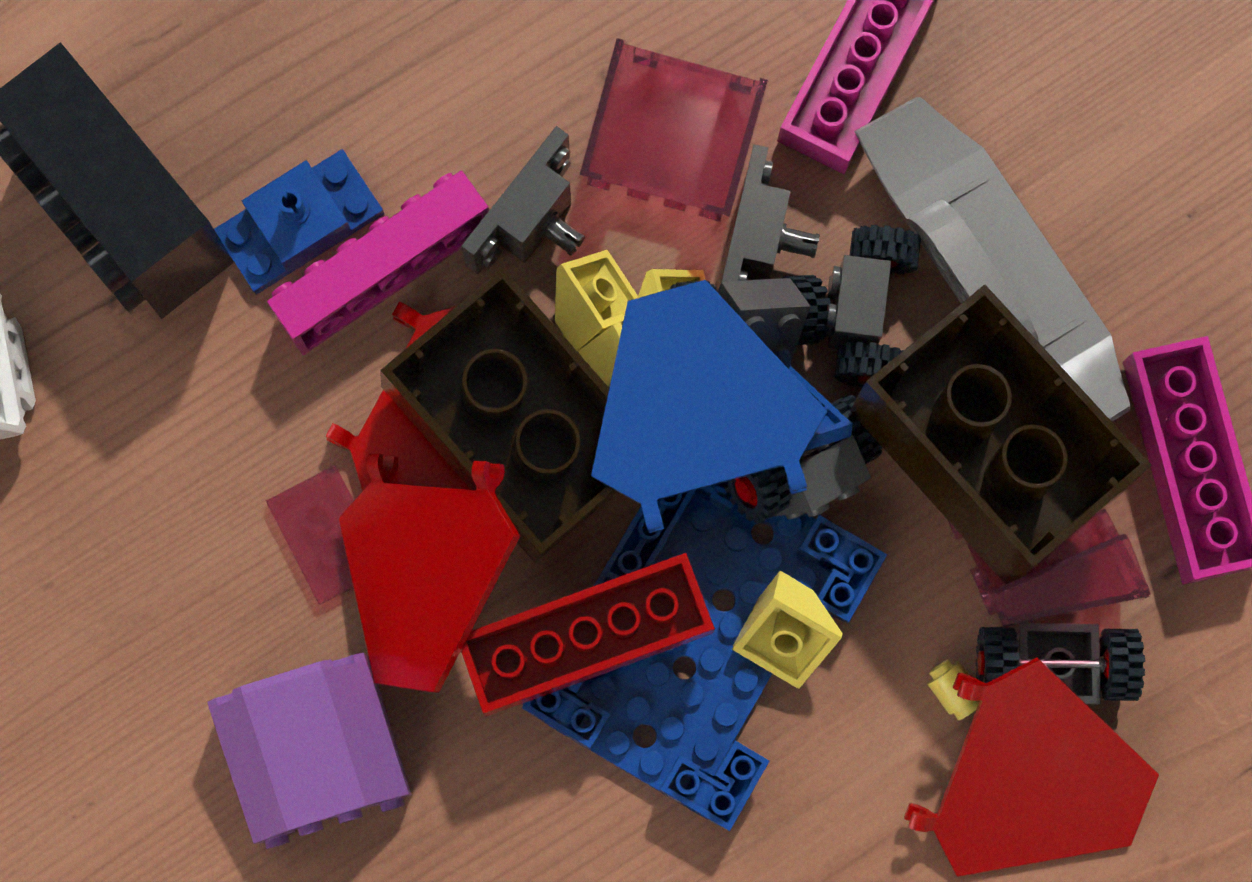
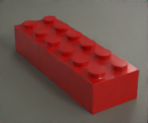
(586, 634)

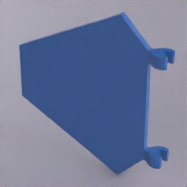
(697, 402)

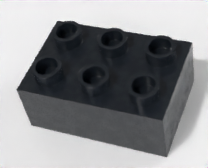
(105, 186)

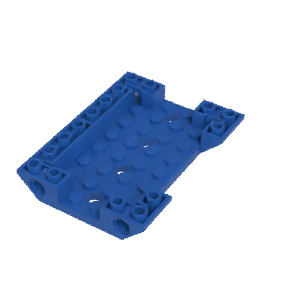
(702, 715)

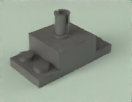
(528, 210)
(761, 226)

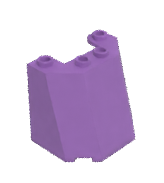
(310, 748)

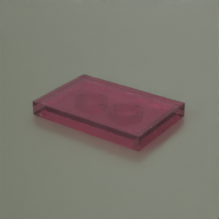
(312, 529)

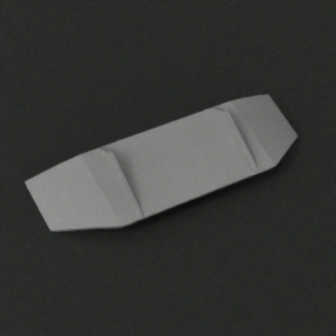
(986, 237)

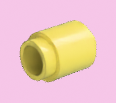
(942, 686)

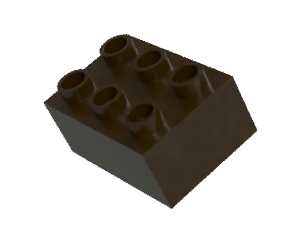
(514, 393)
(998, 435)

